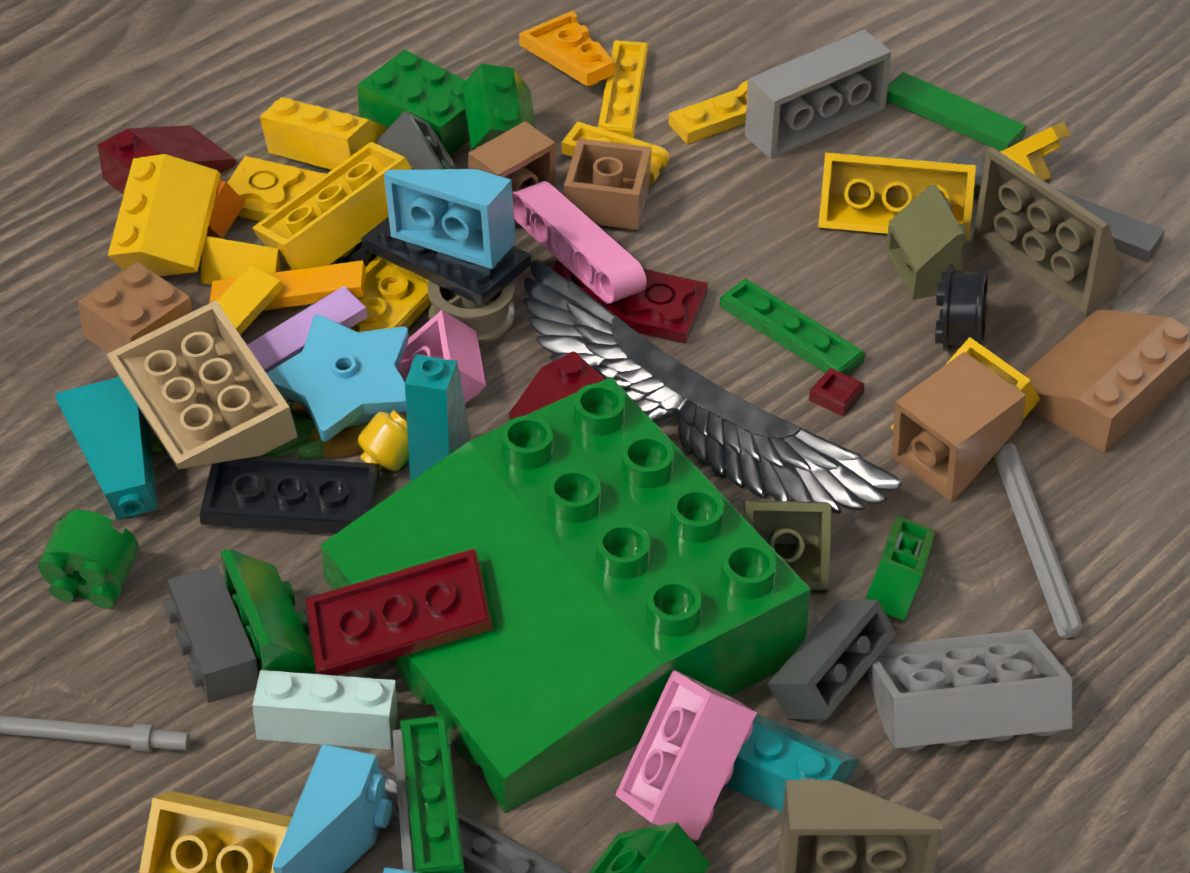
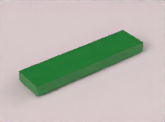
(954, 112)
(791, 328)
(431, 796)

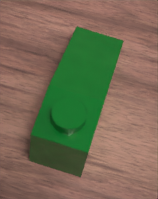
(901, 567)

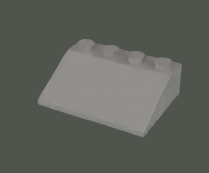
(970, 690)

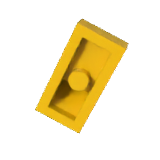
(1031, 150)

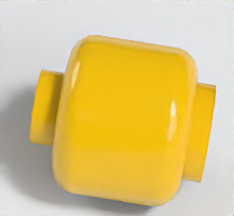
(385, 441)

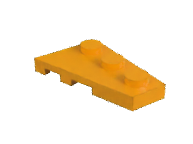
(569, 49)

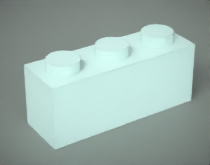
(325, 709)

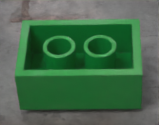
(420, 89)

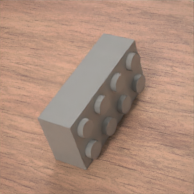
(817, 93)

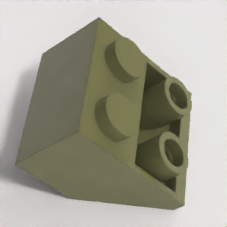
(924, 242)

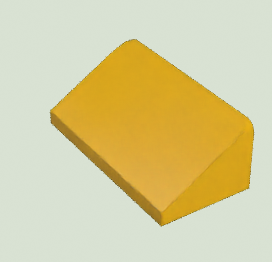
(230, 258)

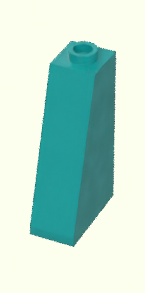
(434, 412)
(115, 443)

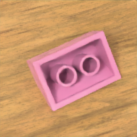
(686, 755)

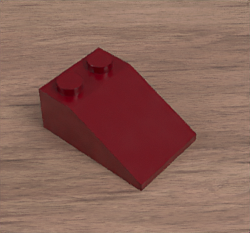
(177, 141)

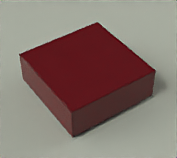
(836, 392)

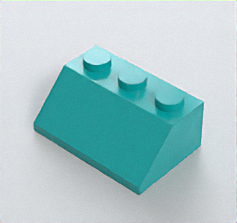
(783, 754)

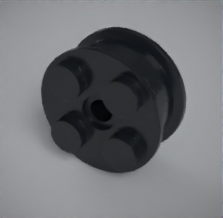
(964, 307)

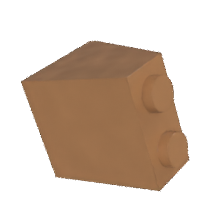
(955, 424)

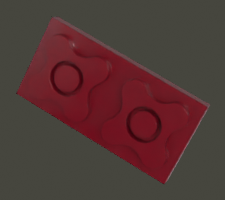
(661, 310)
(398, 613)

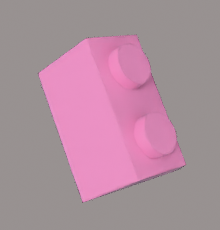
(451, 340)

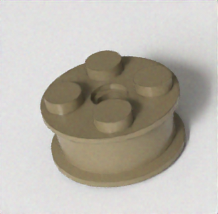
(488, 320)

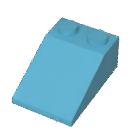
(452, 212)
(336, 814)

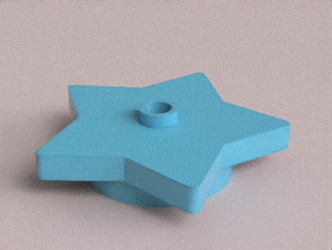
(344, 375)

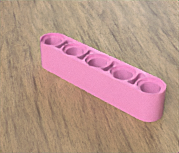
(578, 242)

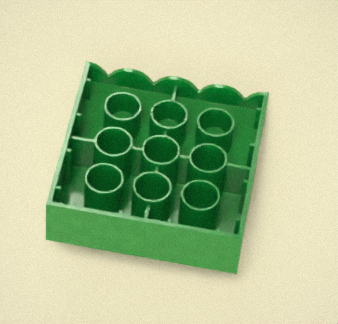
(598, 580)

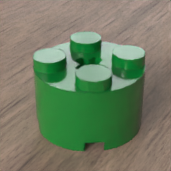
(88, 558)

